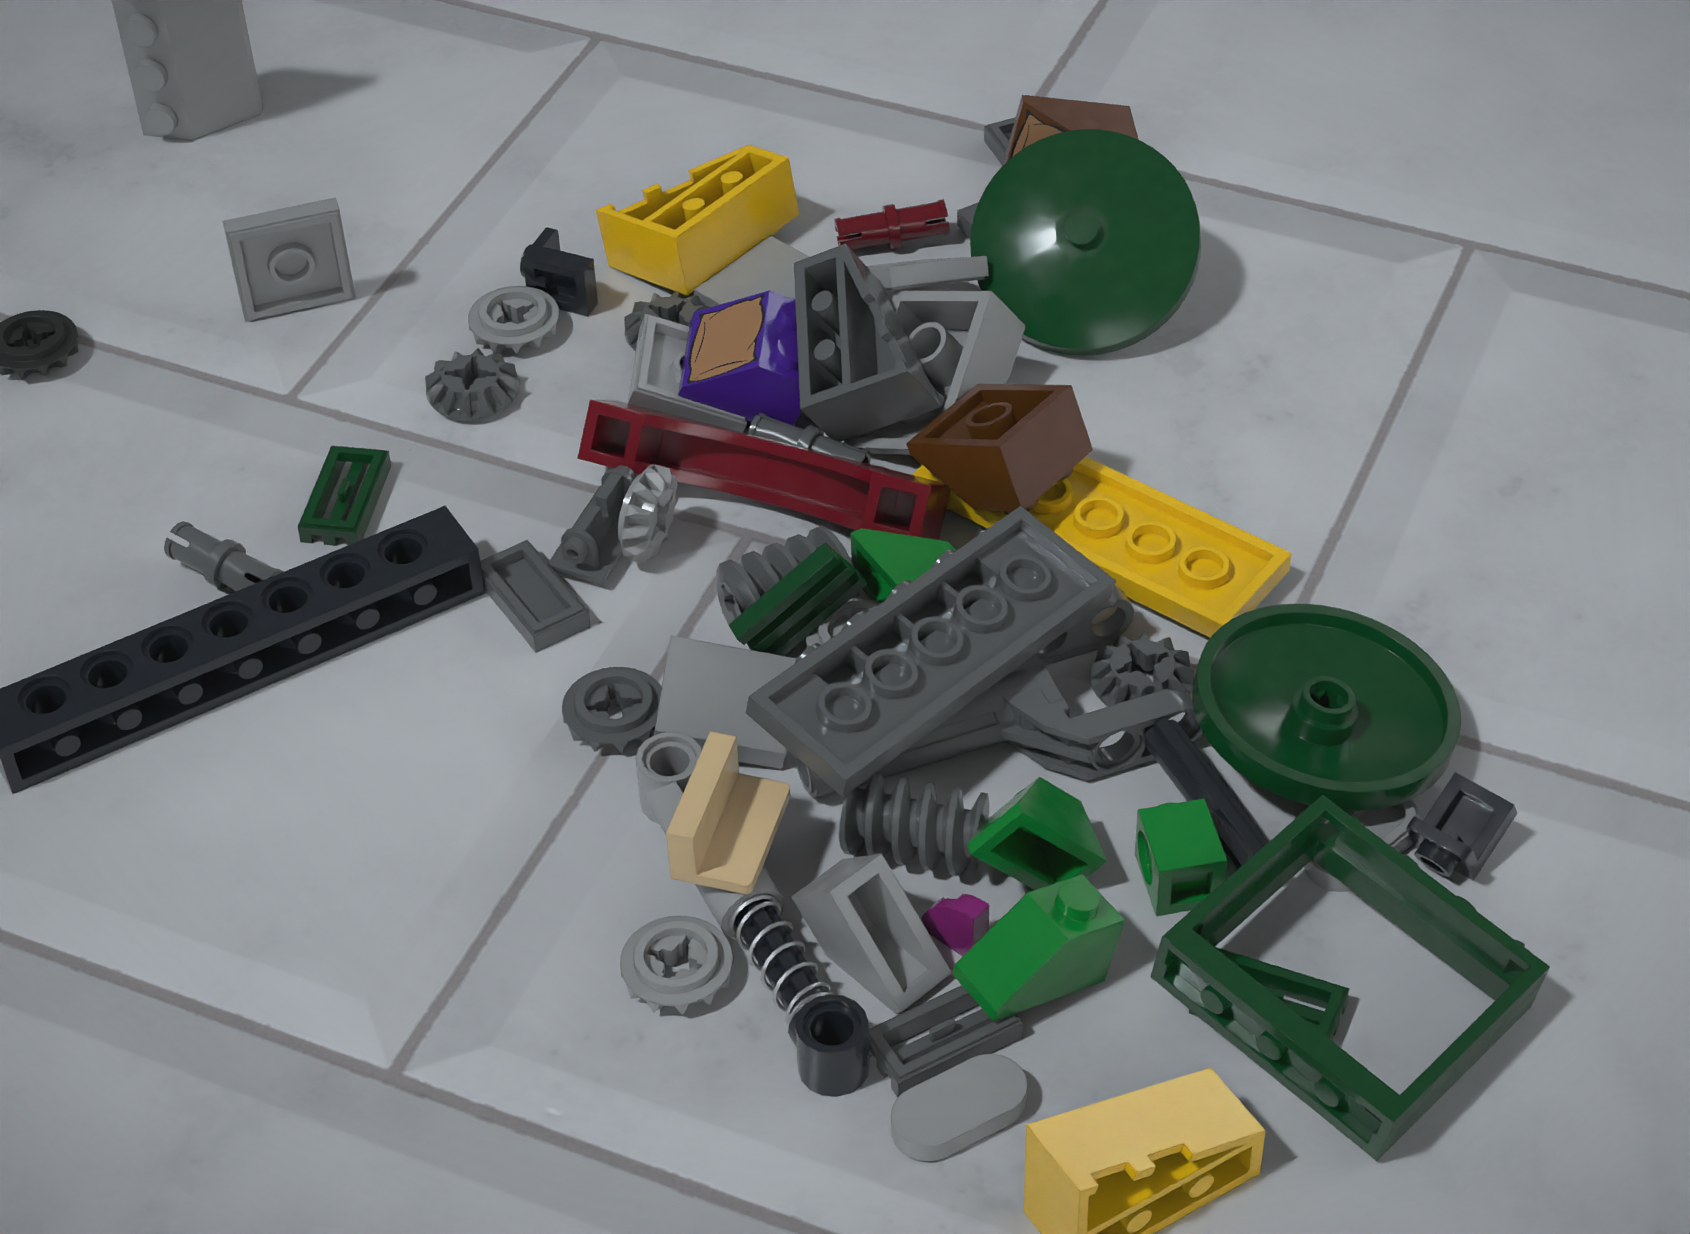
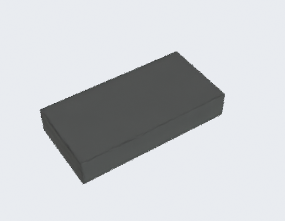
(533, 596)

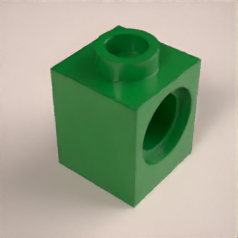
(1179, 855)

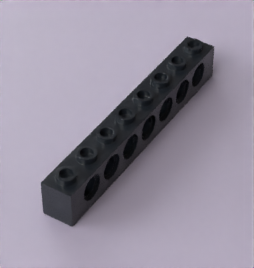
(234, 646)

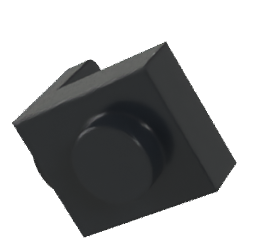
(1461, 828)

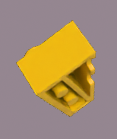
(704, 223)
(1139, 1158)

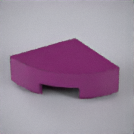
(958, 922)

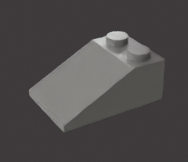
(960, 344)

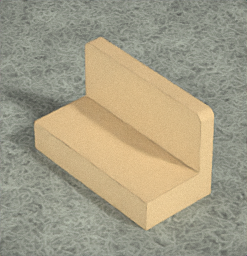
(724, 821)

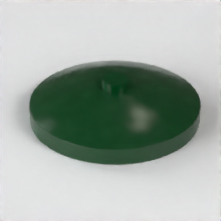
(1088, 240)
(1326, 706)

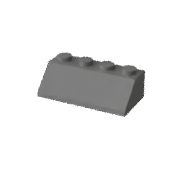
(188, 65)

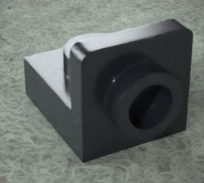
(560, 274)

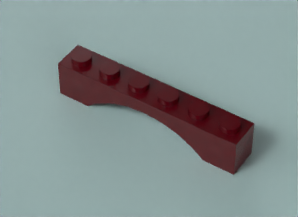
(764, 470)

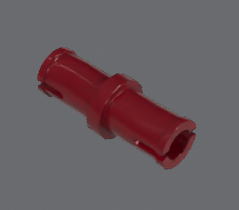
(893, 225)

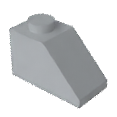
(872, 930)

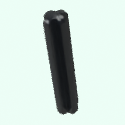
(1197, 781)

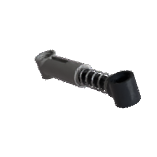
(813, 1014)

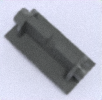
(592, 543)

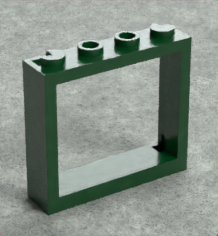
(1286, 1042)

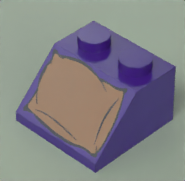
(745, 358)

